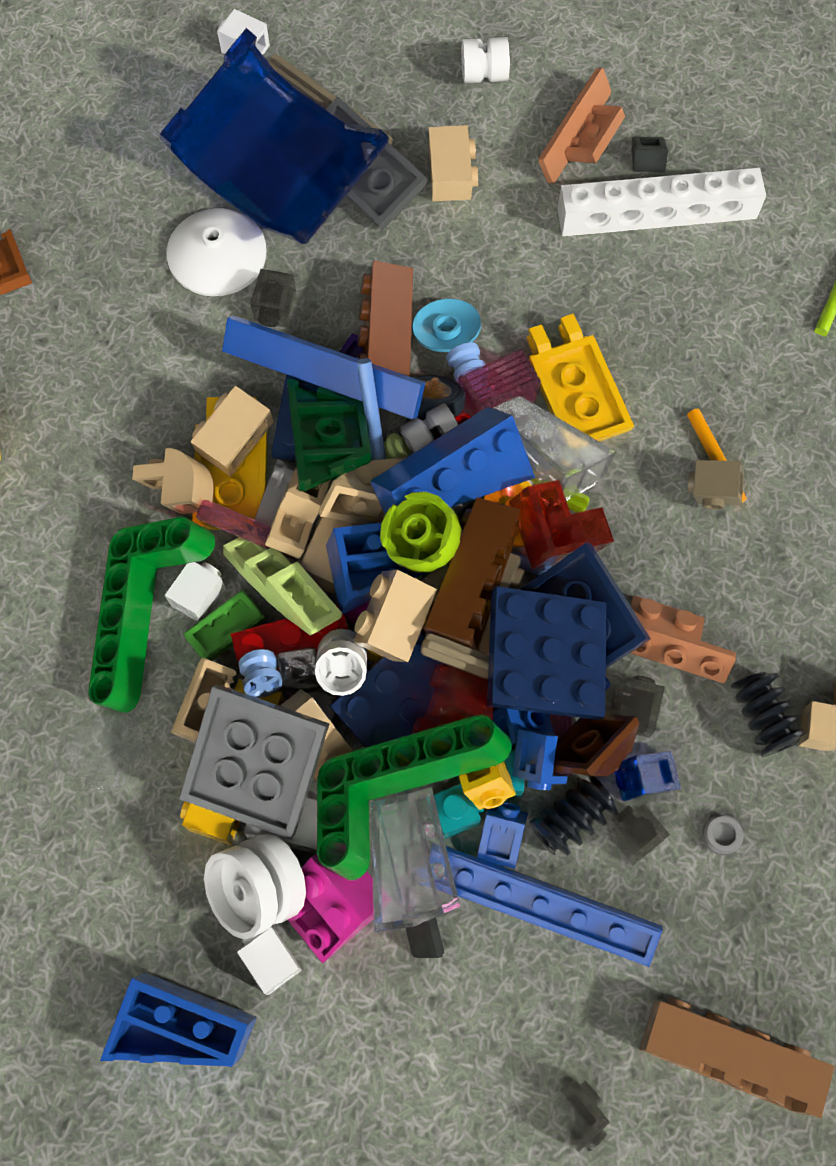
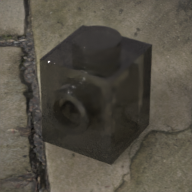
(273, 298)
(641, 699)
(637, 832)

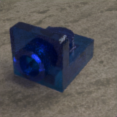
(647, 775)

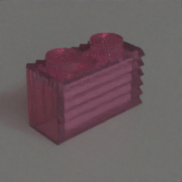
(500, 382)

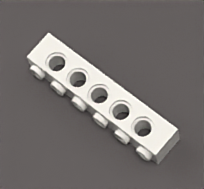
(660, 201)

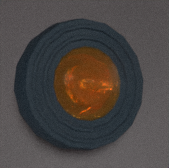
(441, 390)

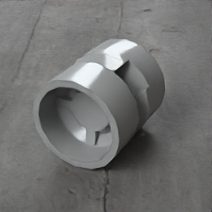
(417, 432)

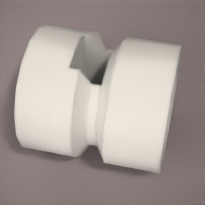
(485, 60)
(340, 671)

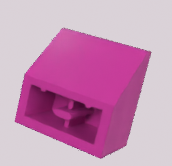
(332, 909)

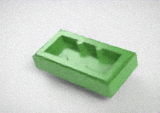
(212, 634)

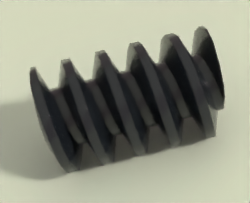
(768, 711)
(574, 815)

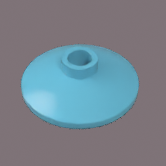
(446, 324)

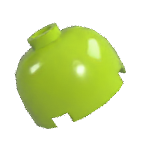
(421, 532)

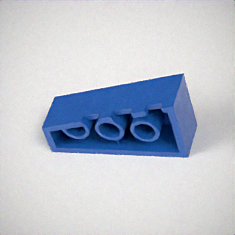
(461, 464)

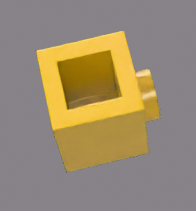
(488, 786)

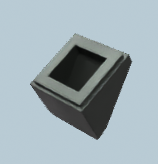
(649, 154)
(425, 940)

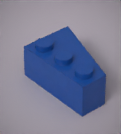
(356, 561)
(176, 1026)

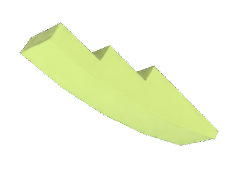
(283, 585)

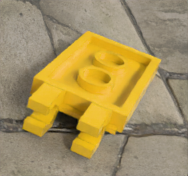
(578, 381)
(248, 483)

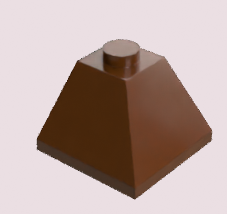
(596, 745)

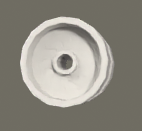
(254, 885)

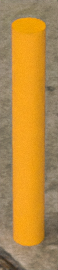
(707, 438)

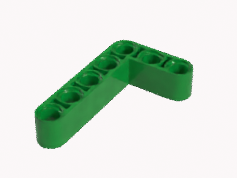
(128, 600)
(392, 767)

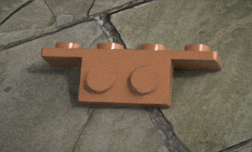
(584, 129)
(678, 642)

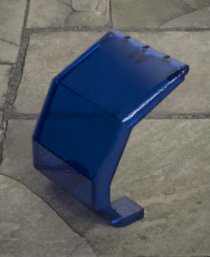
(270, 145)

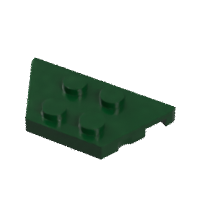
(326, 434)

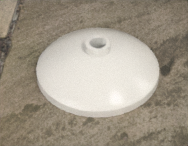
(220, 264)

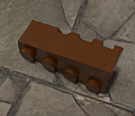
(473, 572)

